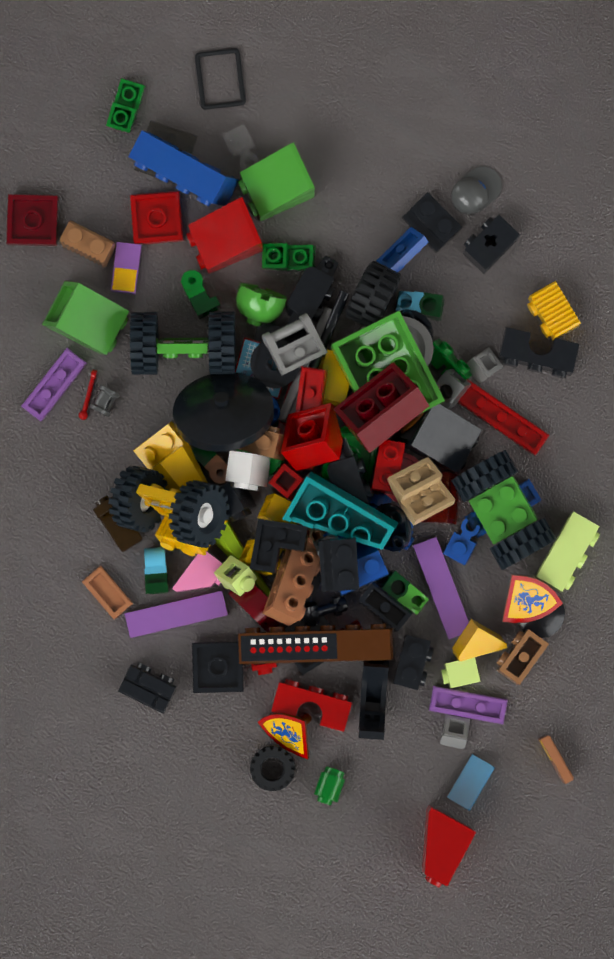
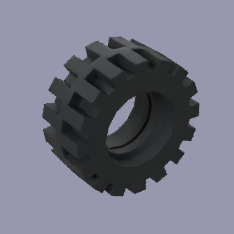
(272, 784)

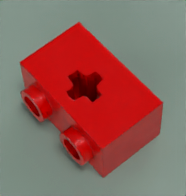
(387, 464)

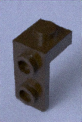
(122, 536)

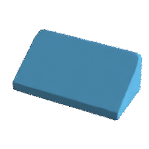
(470, 782)

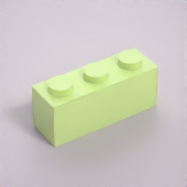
(568, 552)

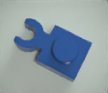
(461, 545)

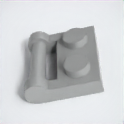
(297, 352)

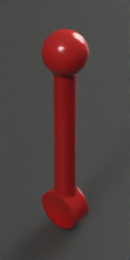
(83, 415)

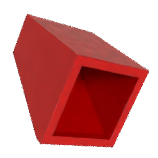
(224, 237)
(444, 846)

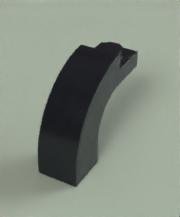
(373, 699)

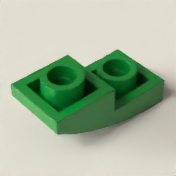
(125, 105)
(288, 257)

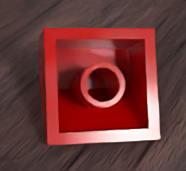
(312, 437)

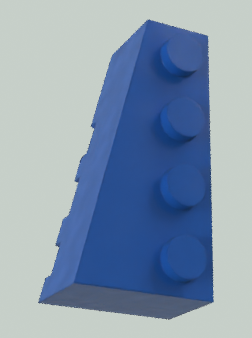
(182, 169)

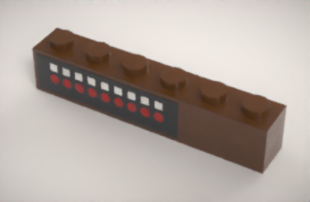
(315, 645)

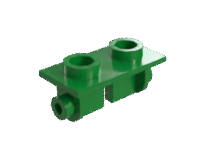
(443, 355)

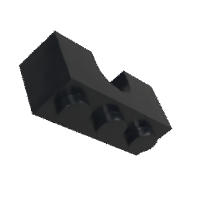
(516, 351)

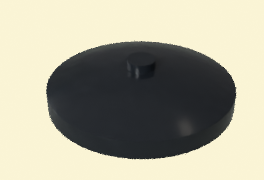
(223, 412)

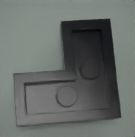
(272, 537)

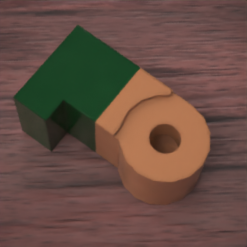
(213, 464)

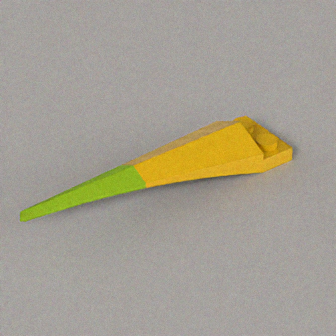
(176, 462)

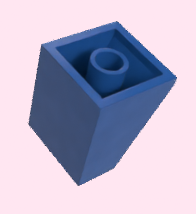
(370, 566)

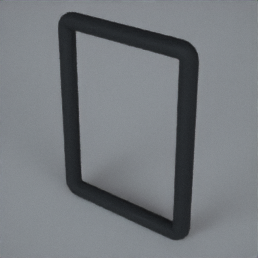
(200, 81)

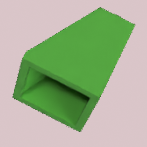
(276, 183)
(86, 317)

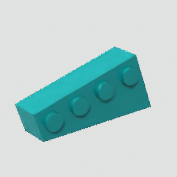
(338, 513)

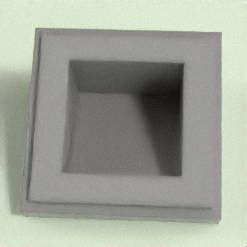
(484, 365)
(455, 731)

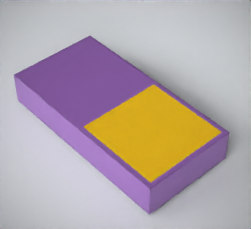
(126, 268)

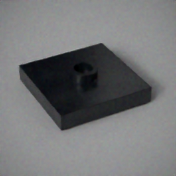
(216, 667)

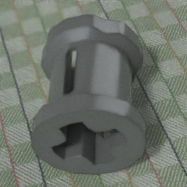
(104, 400)

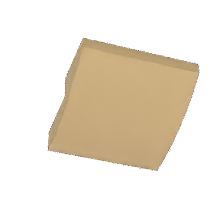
(420, 490)

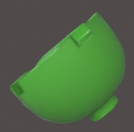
(259, 304)

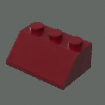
(381, 407)

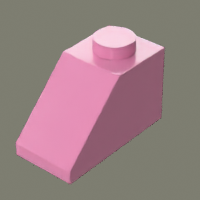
(199, 574)

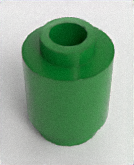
(329, 786)

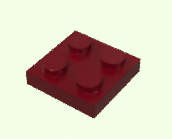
(32, 220)

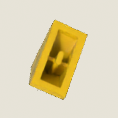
(477, 641)

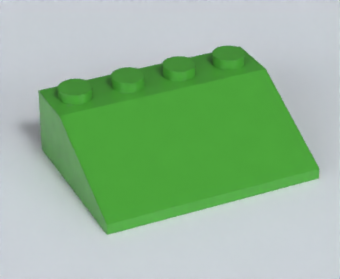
(379, 345)

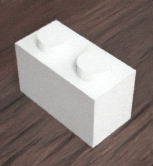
(247, 470)

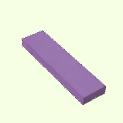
(441, 587)
(176, 614)

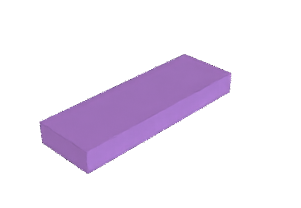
(54, 384)
(468, 705)

